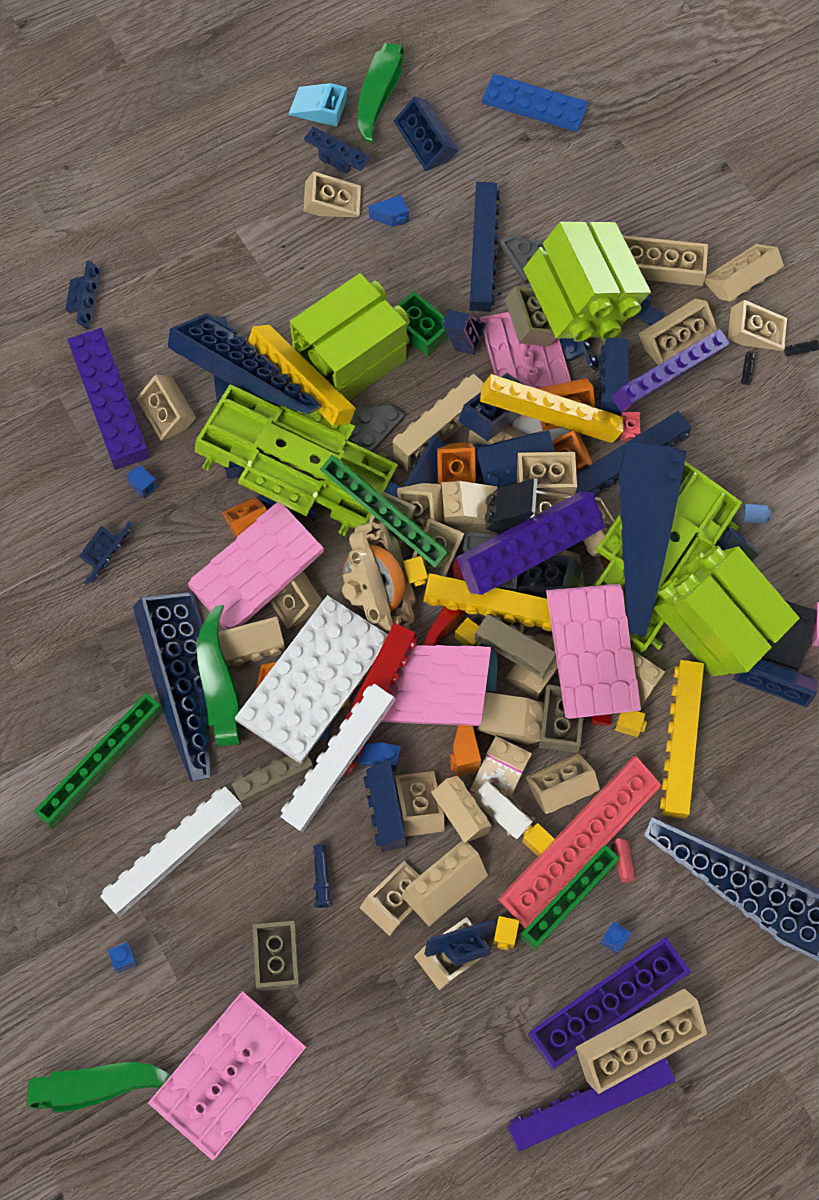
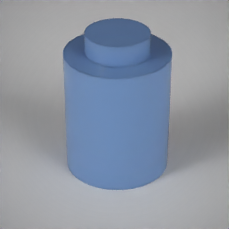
(755, 513)

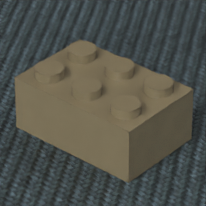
(528, 317)
(557, 730)
(275, 956)

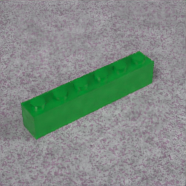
(569, 898)

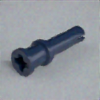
(322, 885)

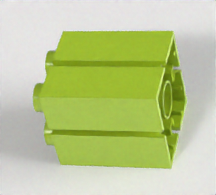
(586, 280)
(352, 336)
(724, 610)

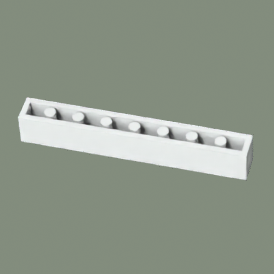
(337, 758)
(171, 851)

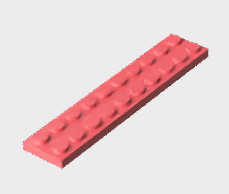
(579, 841)

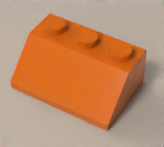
(577, 390)

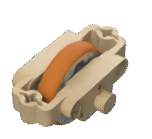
(377, 577)

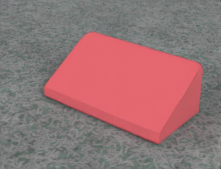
(625, 864)

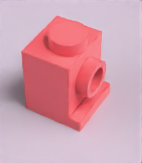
(631, 425)

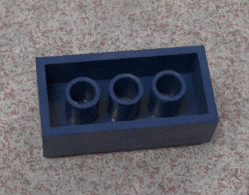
(613, 372)
(485, 418)

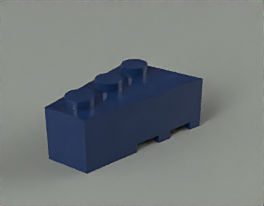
(464, 331)

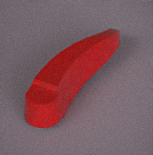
(447, 619)

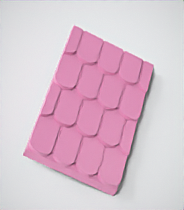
(529, 364)
(256, 566)
(593, 650)
(441, 686)
(227, 1075)

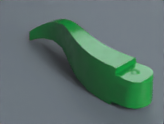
(378, 86)
(217, 682)
(91, 1086)

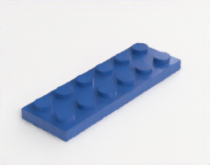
(535, 102)

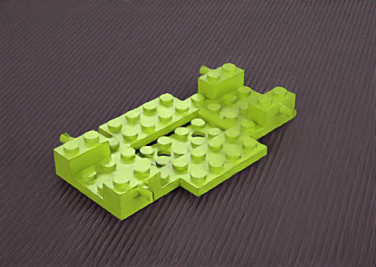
(248, 423)
(700, 510)

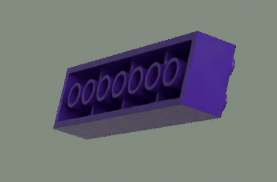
(108, 398)
(530, 542)
(608, 1002)

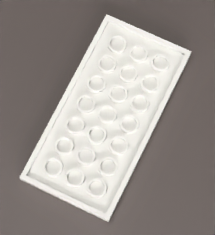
(312, 679)

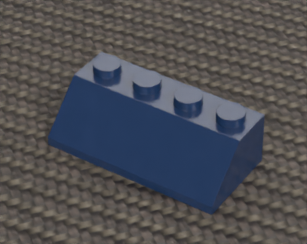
(425, 134)
(499, 459)
(426, 468)
(780, 682)
(385, 806)

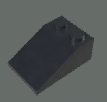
(510, 505)
(551, 574)
(792, 645)

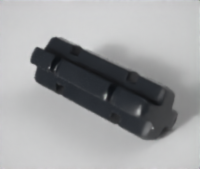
(801, 348)
(748, 368)

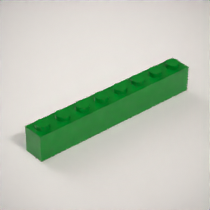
(385, 511)
(98, 761)

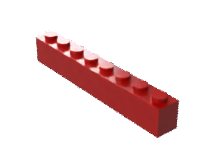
(386, 667)

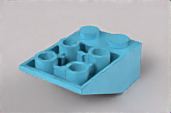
(320, 103)

